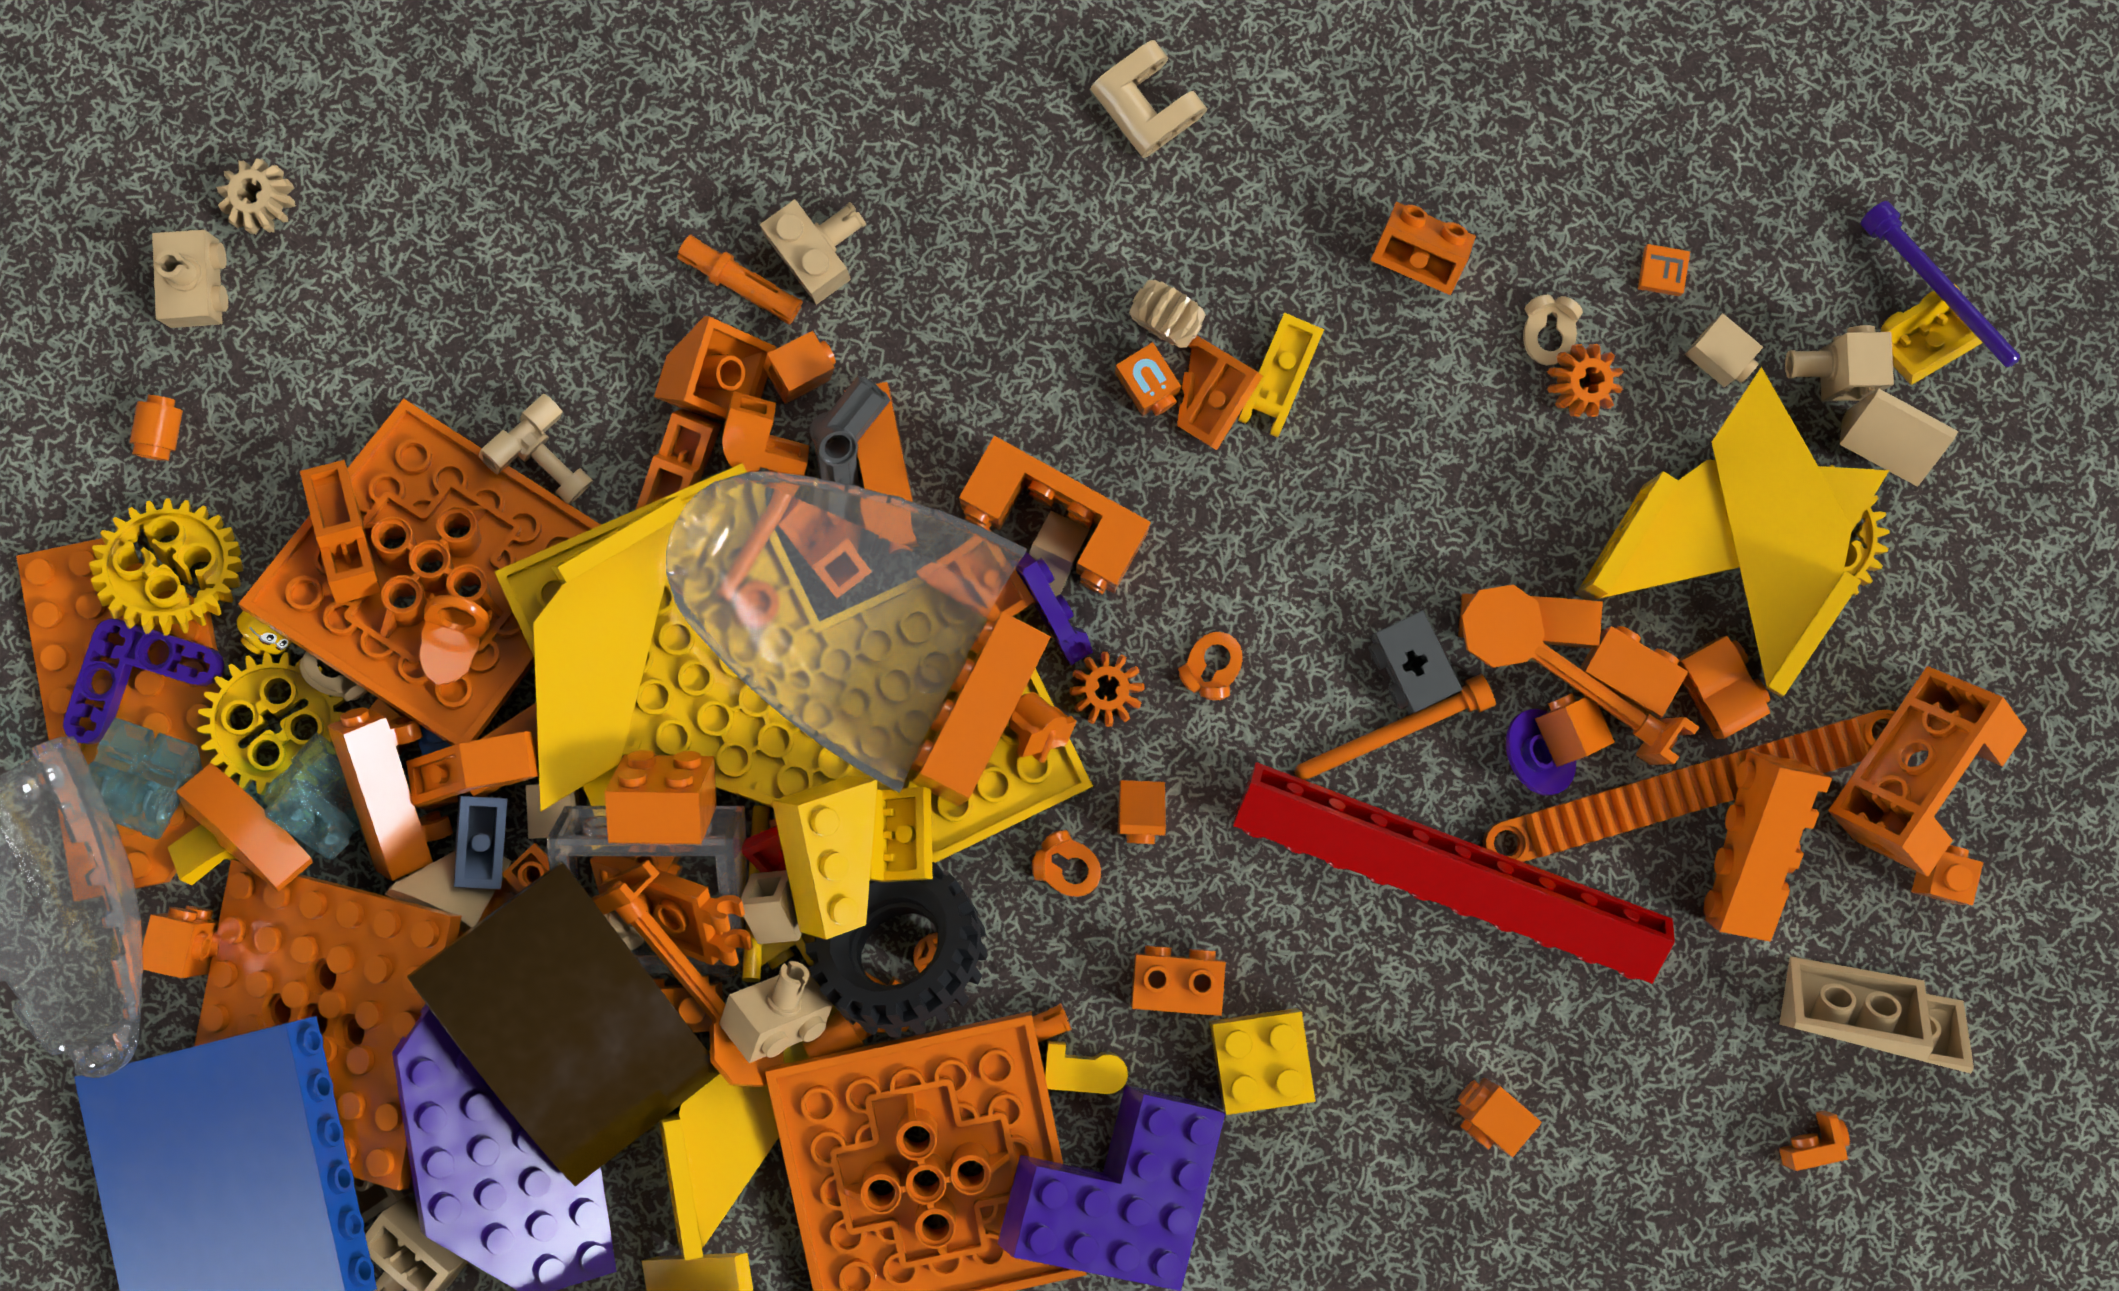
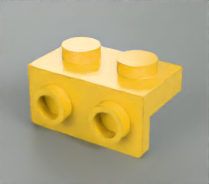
(1927, 338)
(902, 835)

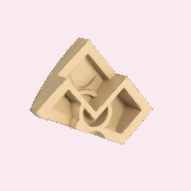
(435, 889)

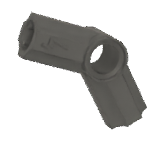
(850, 419)

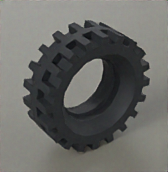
(927, 995)

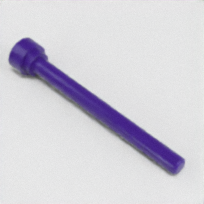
(1884, 223)

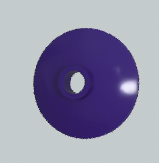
(1531, 756)

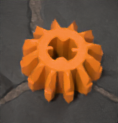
(1594, 393)
(1120, 692)

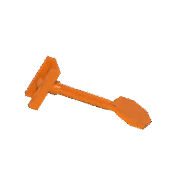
(1507, 629)
(622, 895)

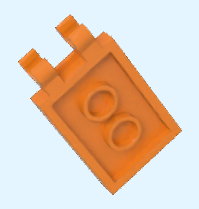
(686, 912)

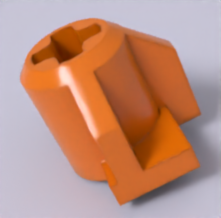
(1039, 726)

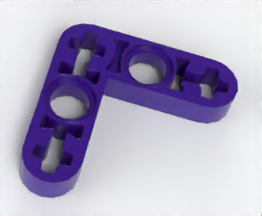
(131, 654)

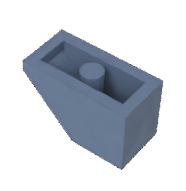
(479, 842)

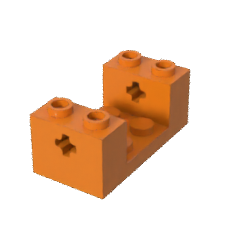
(1001, 479)
(1895, 804)

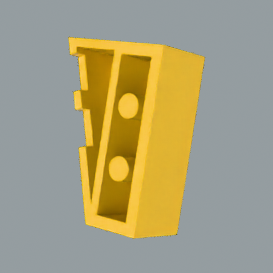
(829, 853)

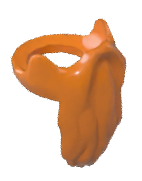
(450, 637)

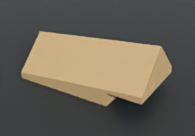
(1876, 1012)

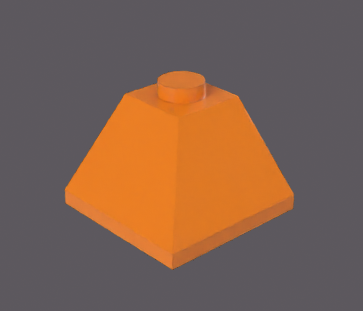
(710, 366)

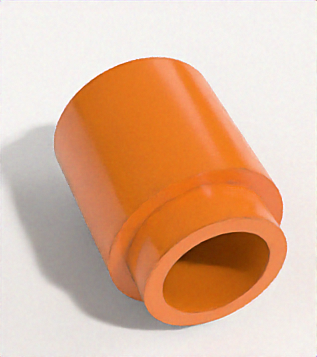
(155, 428)

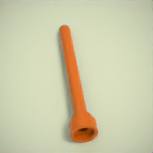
(1474, 696)

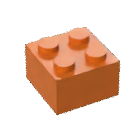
(661, 798)

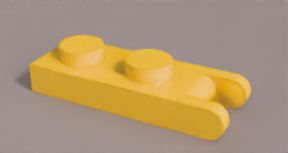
(1283, 370)

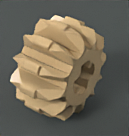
(269, 201)
(1167, 313)

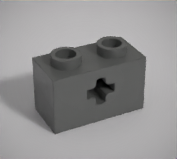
(1435, 675)

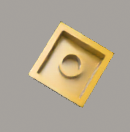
(1262, 1061)

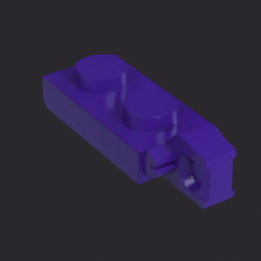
(1053, 609)

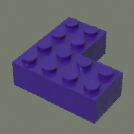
(1134, 1215)

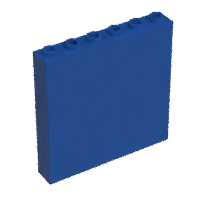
(227, 1168)

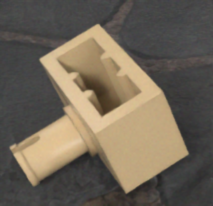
(810, 247)
(188, 278)
(1849, 365)
(776, 1013)
(408, 1255)

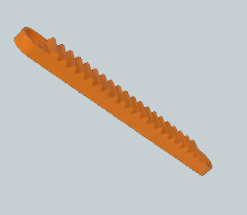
(1678, 790)

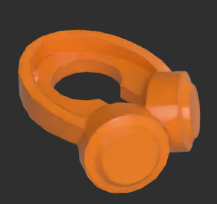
(1220, 684)
(1045, 870)

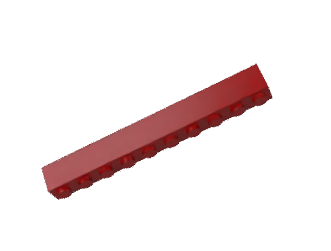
(1455, 873)

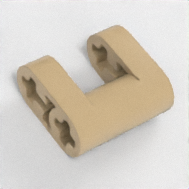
(1131, 110)

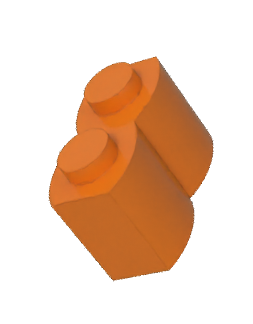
(1723, 687)

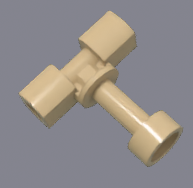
(528, 441)

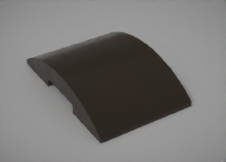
(564, 1024)

